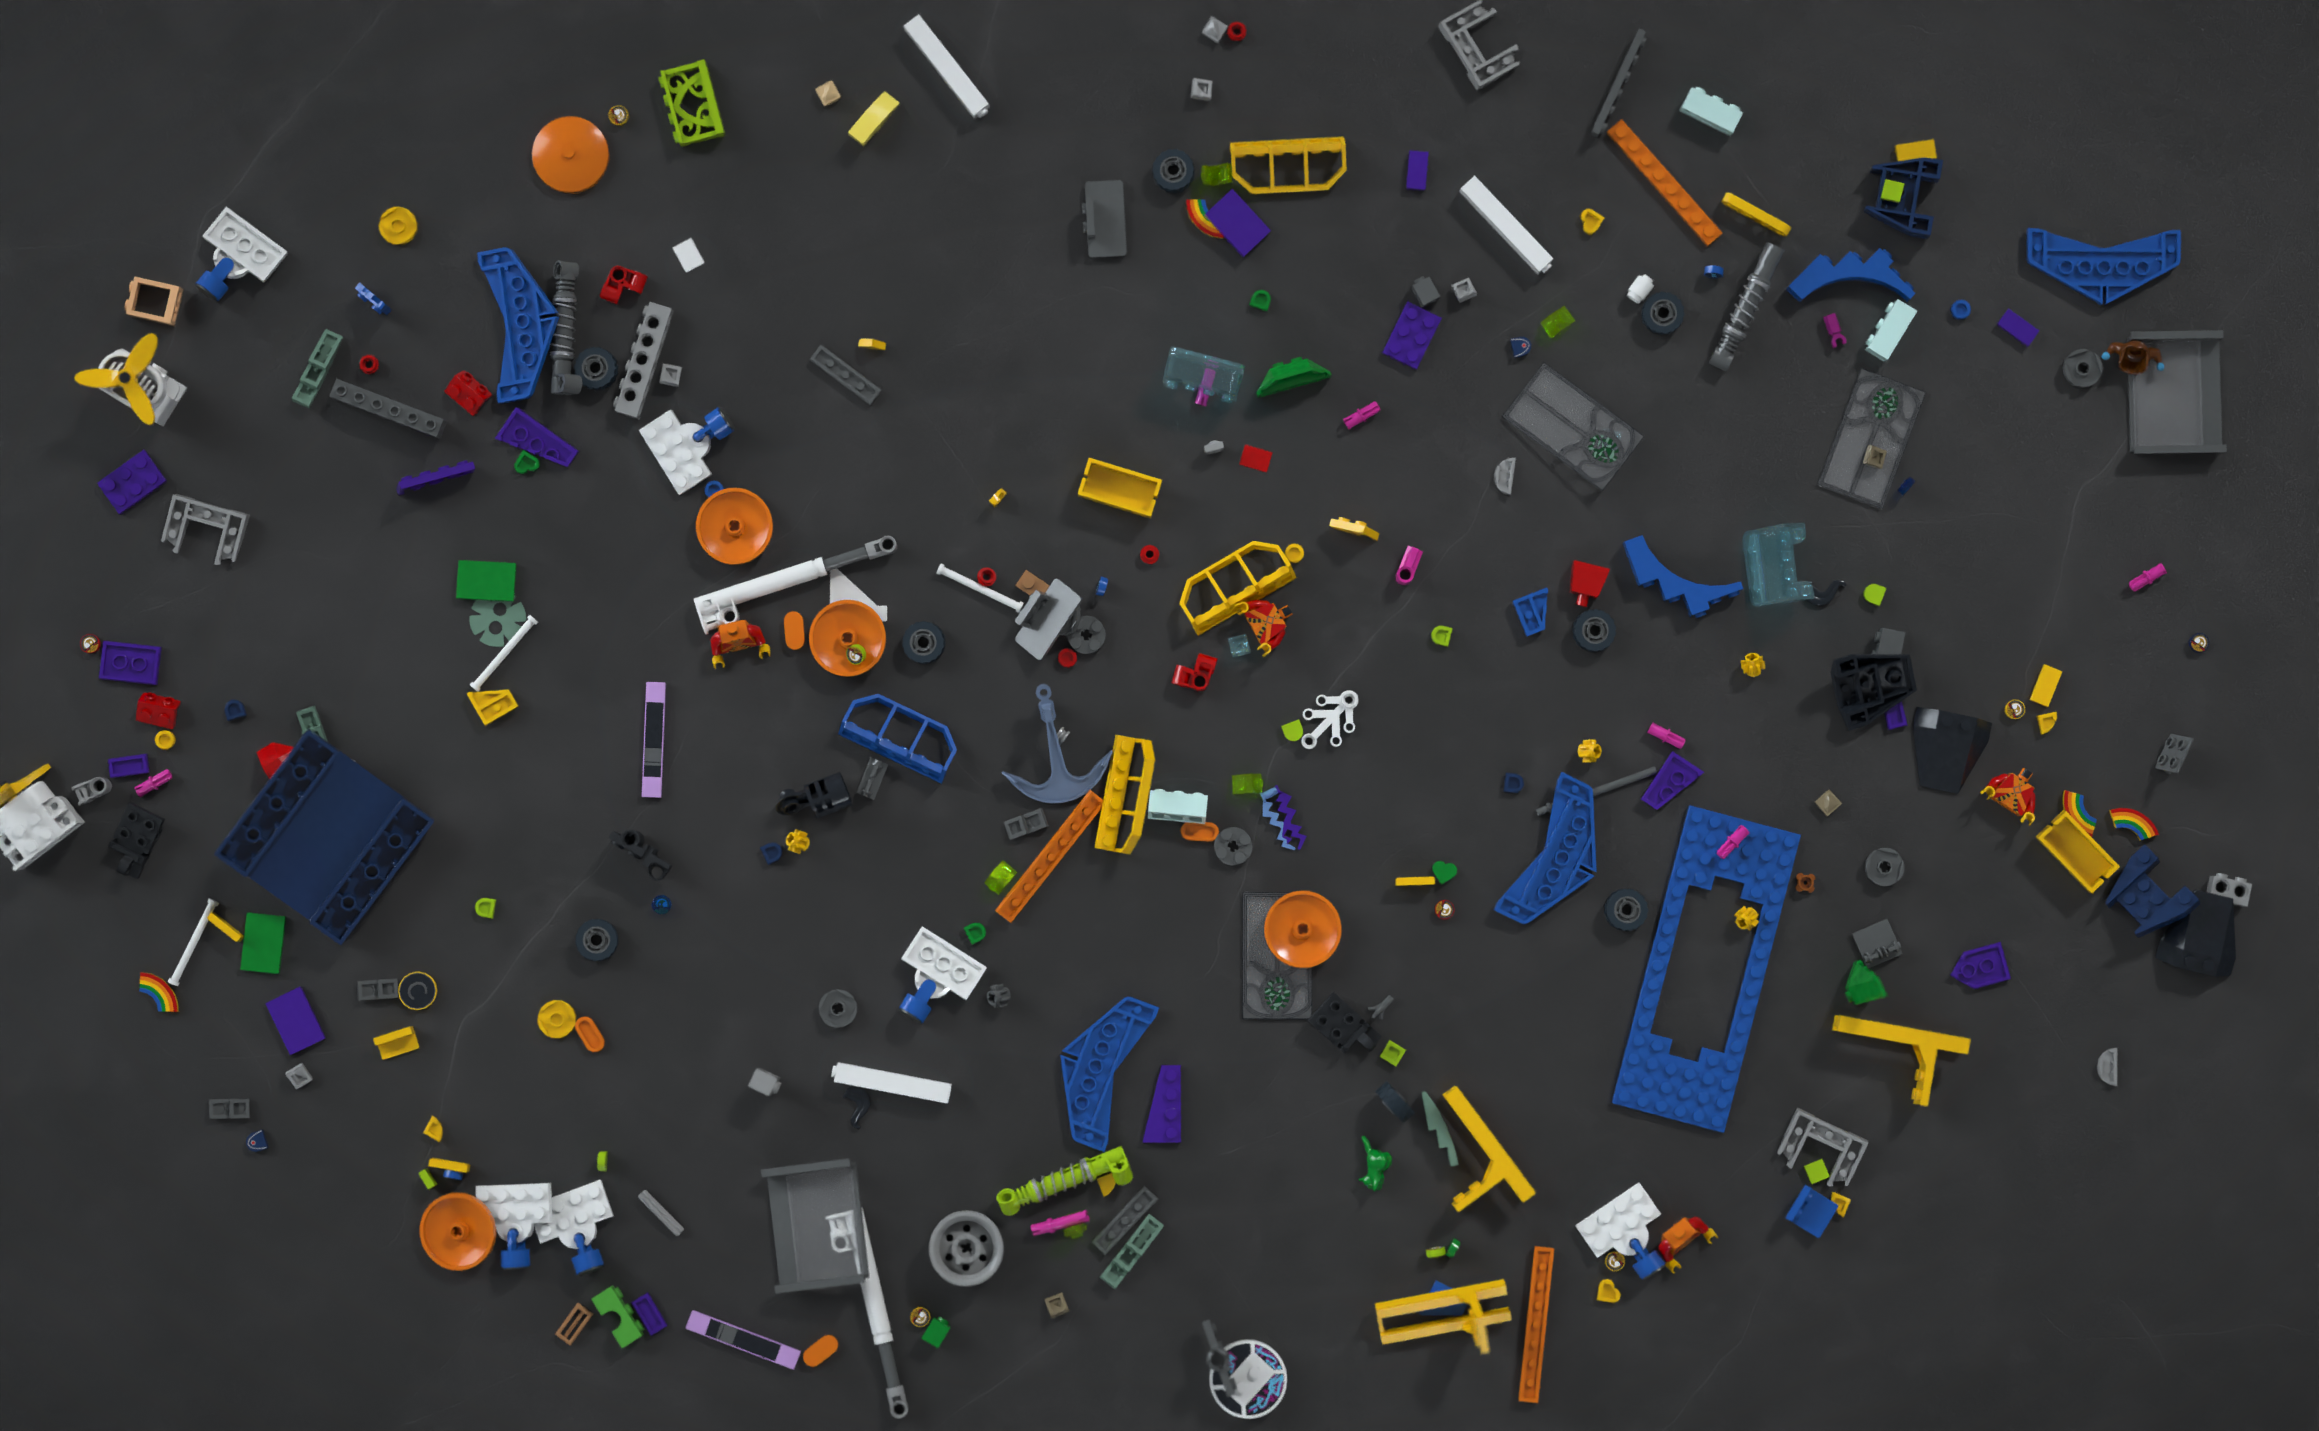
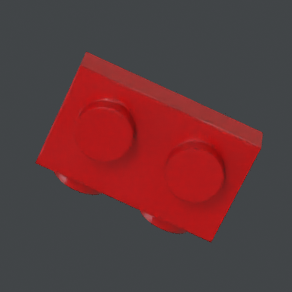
(467, 392)
(157, 710)

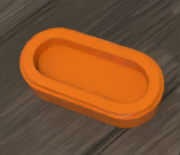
(794, 630)
(1199, 832)
(590, 1034)
(820, 1350)

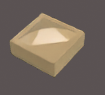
(828, 93)

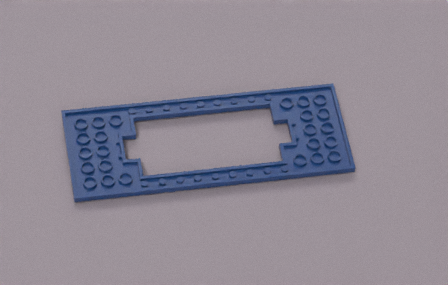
(1648, 1074)

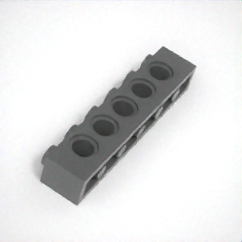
(388, 409)

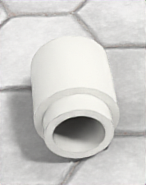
(1640, 288)

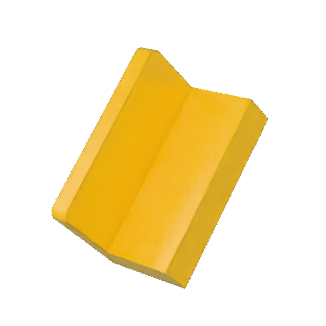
(397, 1042)

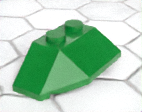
(1291, 375)

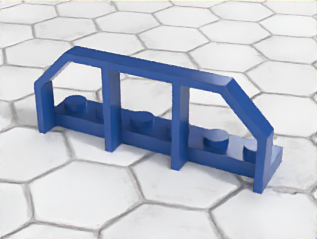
(892, 751)

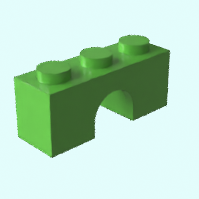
(612, 1301)

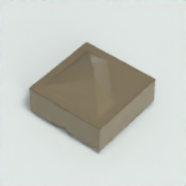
(1874, 457)
(1828, 802)
(1056, 1305)

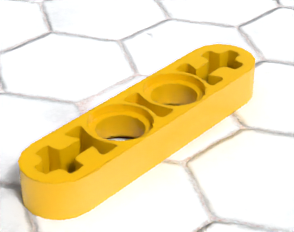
(1756, 214)

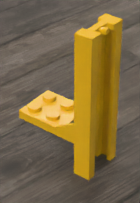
(1923, 1042)
(1500, 1163)
(1471, 1323)

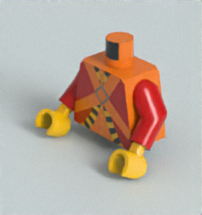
(1266, 622)
(735, 637)
(2013, 793)
(1680, 1236)

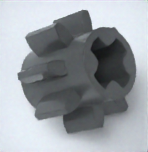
(998, 995)

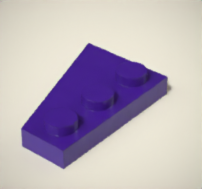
(1670, 780)

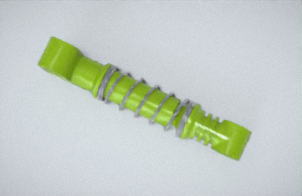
(1065, 1178)

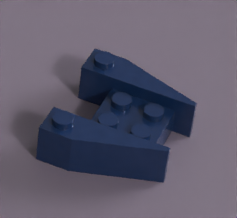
(1902, 214)
(2145, 899)

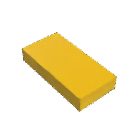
(1916, 150)
(2045, 685)
(1414, 881)
(225, 927)
(450, 1165)

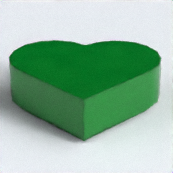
(526, 462)
(1444, 871)

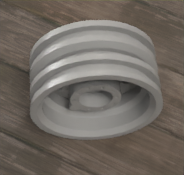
(978, 1270)

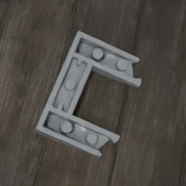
(1456, 31)
(186, 508)
(1850, 1145)

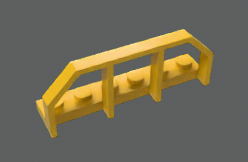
(1278, 148)
(1253, 592)
(1115, 793)

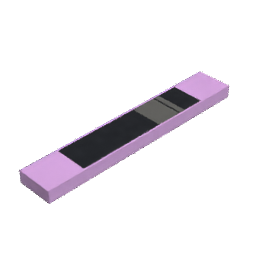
(653, 739)
(743, 1339)

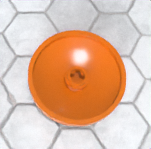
(570, 154)
(734, 526)
(842, 626)
(1302, 929)
(457, 1231)

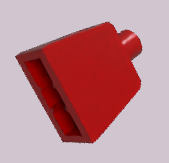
(1587, 581)

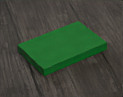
(486, 580)
(263, 943)

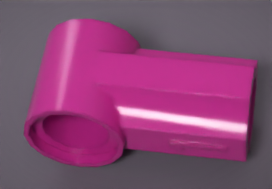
(1409, 564)

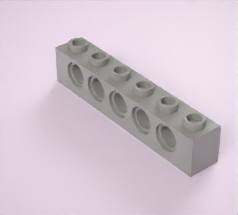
(634, 408)

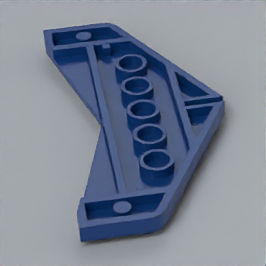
(2092, 268)
(526, 331)
(1567, 846)
(1091, 1077)

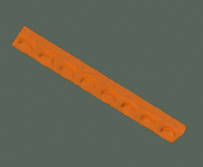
(1664, 182)
(1050, 856)
(1536, 1324)

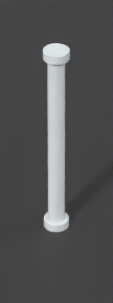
(978, 587)
(503, 653)
(193, 942)

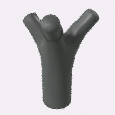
(1380, 1008)

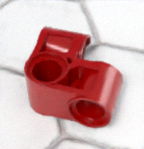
(613, 288)
(1203, 668)

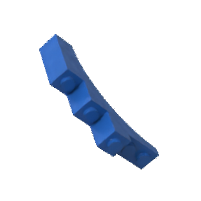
(1874, 270)
(1696, 596)

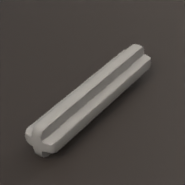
(660, 1212)

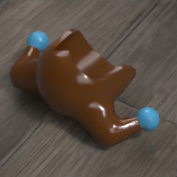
(2134, 356)

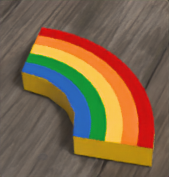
(1196, 211)
(2074, 806)
(2135, 821)
(160, 991)

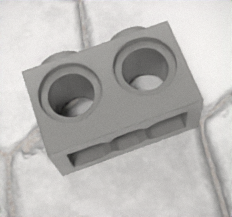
(2229, 888)
(765, 1082)

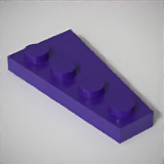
(528, 434)
(436, 477)
(1165, 1111)

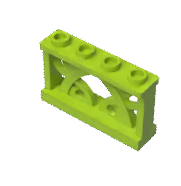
(712, 120)

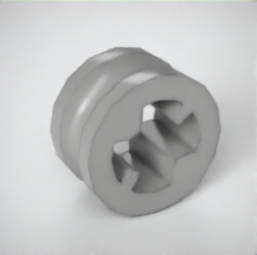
(1062, 735)

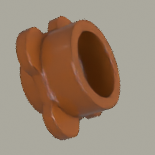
(1800, 882)

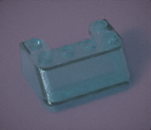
(1203, 373)
(1772, 565)

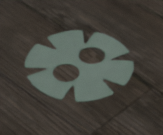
(509, 628)

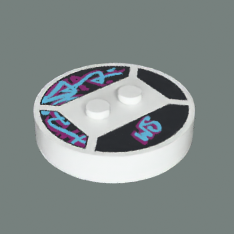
(1258, 1377)

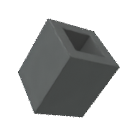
(1425, 291)

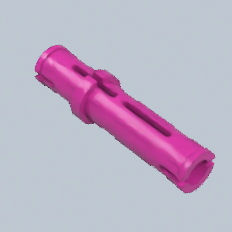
(1052, 1225)

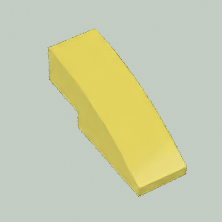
(873, 118)

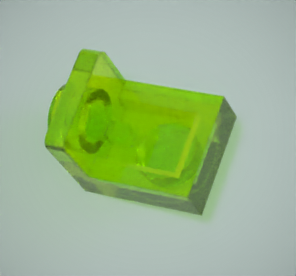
(1216, 174)
(1557, 321)
(1247, 783)
(1000, 877)
(1076, 1230)

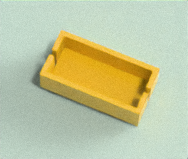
(1119, 488)
(2077, 851)

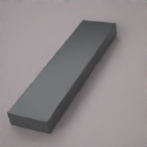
(845, 375)
(1124, 1220)

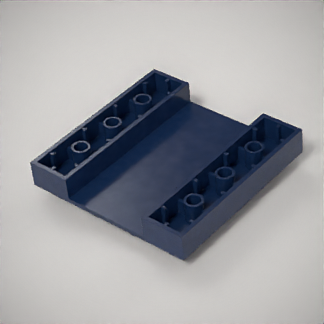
(324, 836)

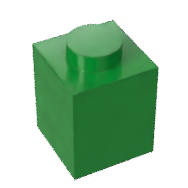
(936, 1331)

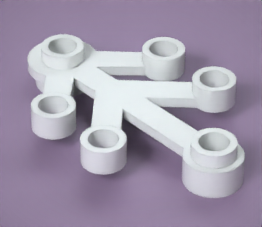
(1332, 717)

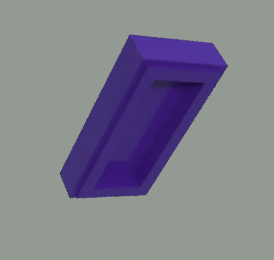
(1417, 170)
(2017, 327)
(1896, 717)
(128, 766)
(649, 1314)

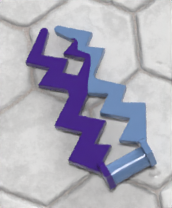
(1284, 799)

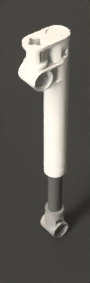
(717, 604)
(881, 1329)

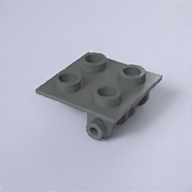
(2174, 753)
(1877, 943)

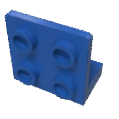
(1812, 1211)

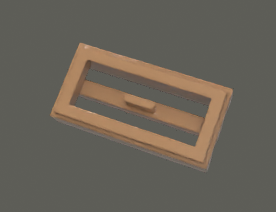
(583, 1311)

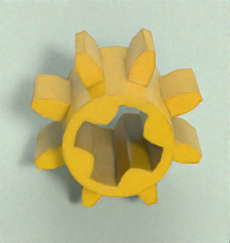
(1752, 664)
(1589, 751)
(797, 841)
(1746, 918)

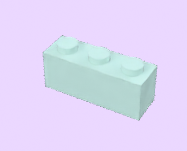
(1711, 110)
(1890, 330)
(1177, 806)

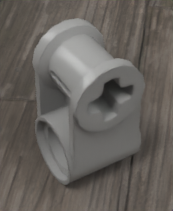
(89, 791)

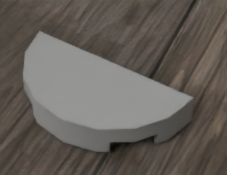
(1504, 475)
(2108, 1066)

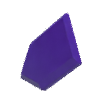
(1982, 966)

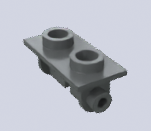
(872, 778)

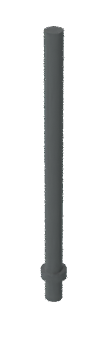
(1607, 787)

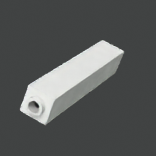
(947, 67)
(1506, 225)
(891, 1082)

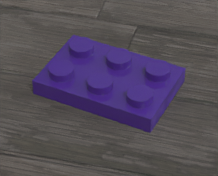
(1411, 335)
(132, 482)

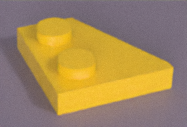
(1357, 528)
(492, 704)

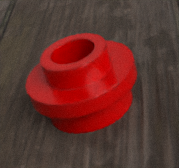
(1236, 25)
(364, 360)
(1145, 559)
(986, 571)

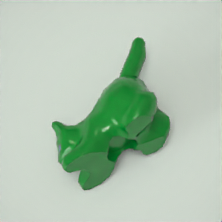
(1377, 1163)

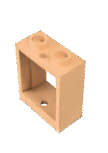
(172, 304)

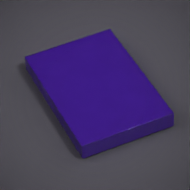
(1237, 223)
(130, 662)
(295, 1020)

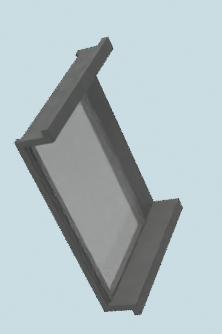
(2182, 404)
(817, 1225)

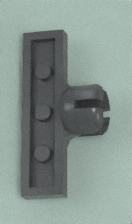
(1218, 1358)

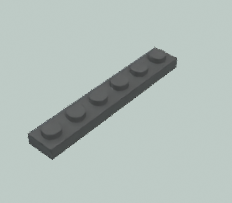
(1623, 76)

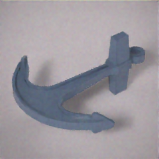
(1061, 784)

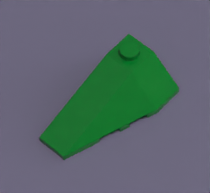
(1863, 985)

